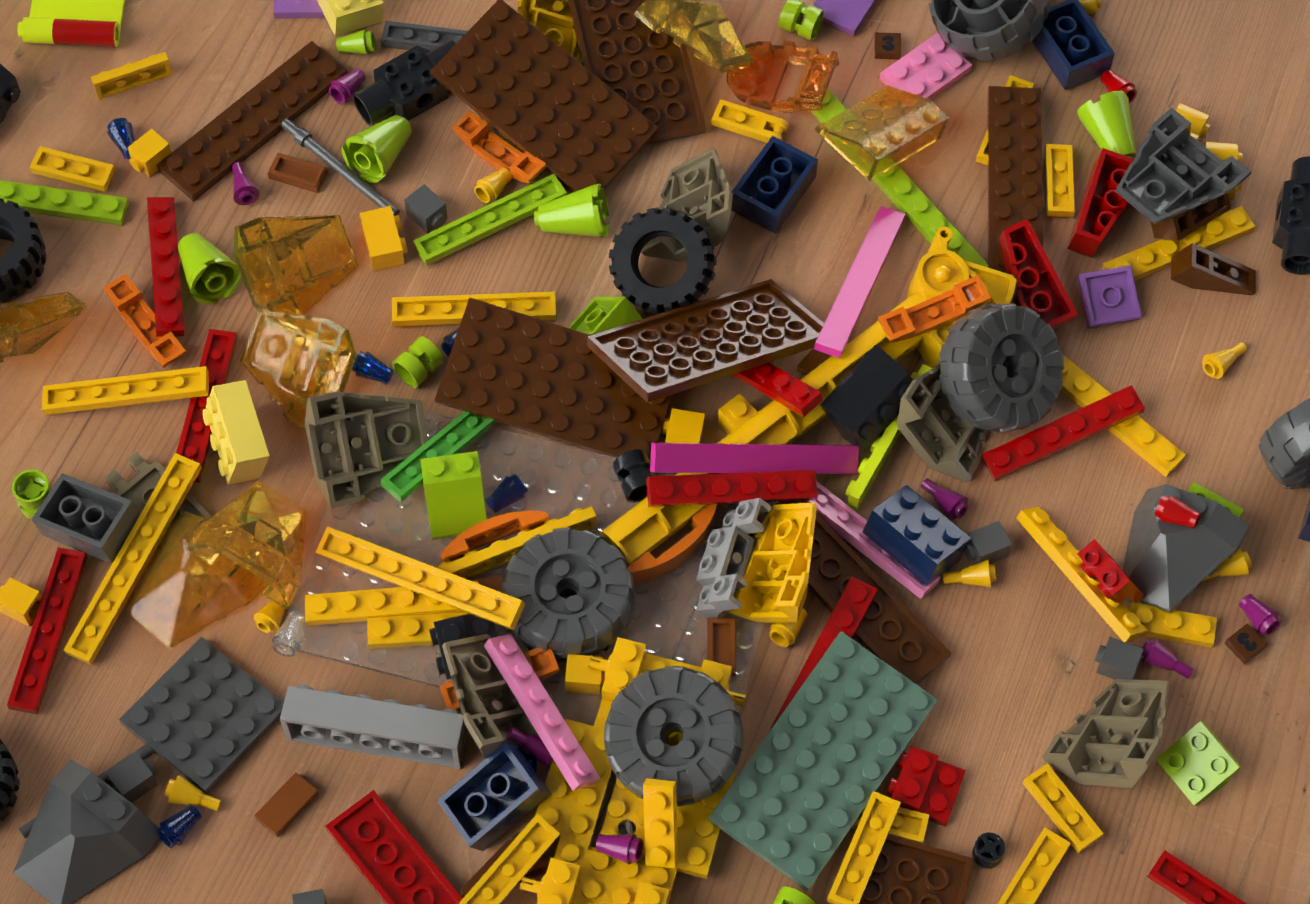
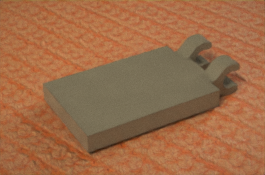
(143, 484)

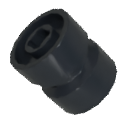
(632, 470)

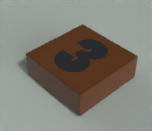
(887, 45)
(1245, 643)

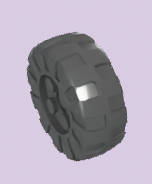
(988, 26)
(1001, 367)
(1287, 447)
(573, 567)
(668, 703)

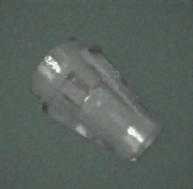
(288, 637)

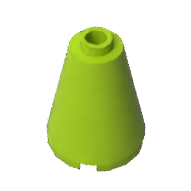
(1110, 123)
(376, 148)
(576, 213)
(207, 269)

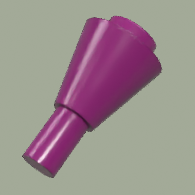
(244, 190)
(951, 503)
(1158, 655)
(532, 744)

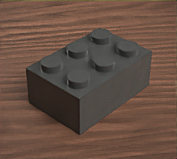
(86, 518)

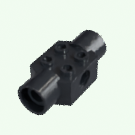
(403, 86)
(1293, 219)

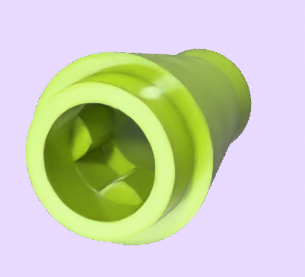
(359, 43)

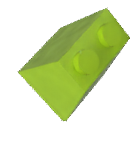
(453, 493)

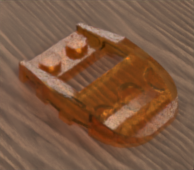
(761, 81)

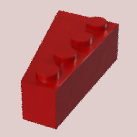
(1100, 203)
(1036, 278)

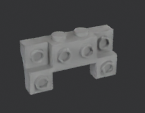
(727, 558)

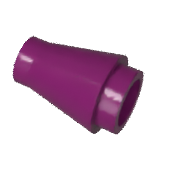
(345, 86)
(1262, 617)
(621, 847)

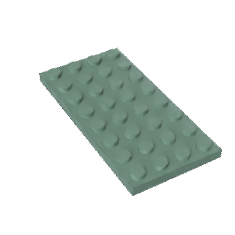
(822, 761)

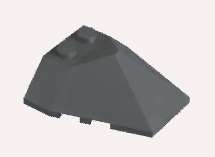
(1176, 171)
(1173, 559)
(82, 837)

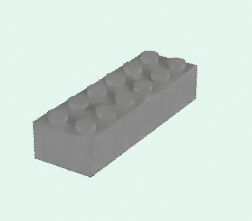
(374, 726)

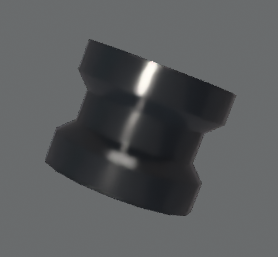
(991, 844)

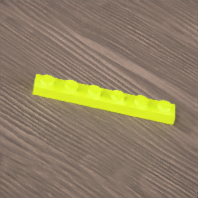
(870, 467)

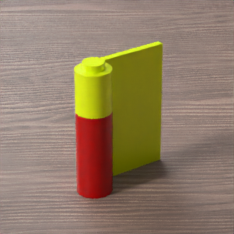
(73, 22)

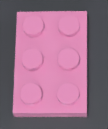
(927, 69)

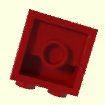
(1112, 578)
(926, 784)

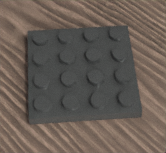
(203, 715)

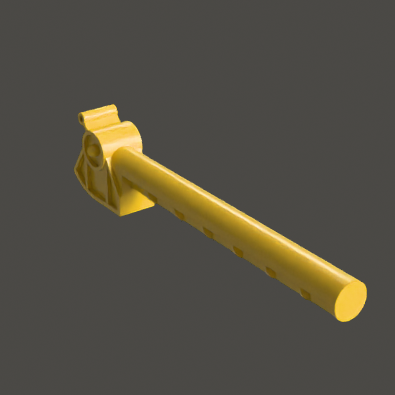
(937, 272)

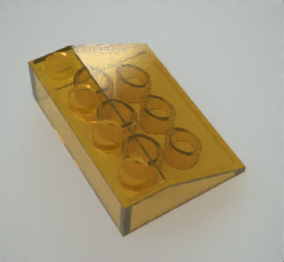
(884, 130)

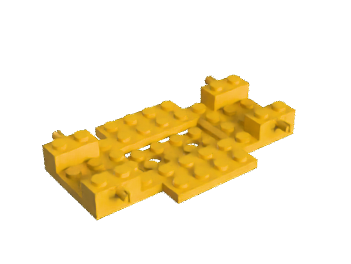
(590, 877)

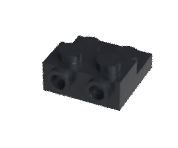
(455, 629)

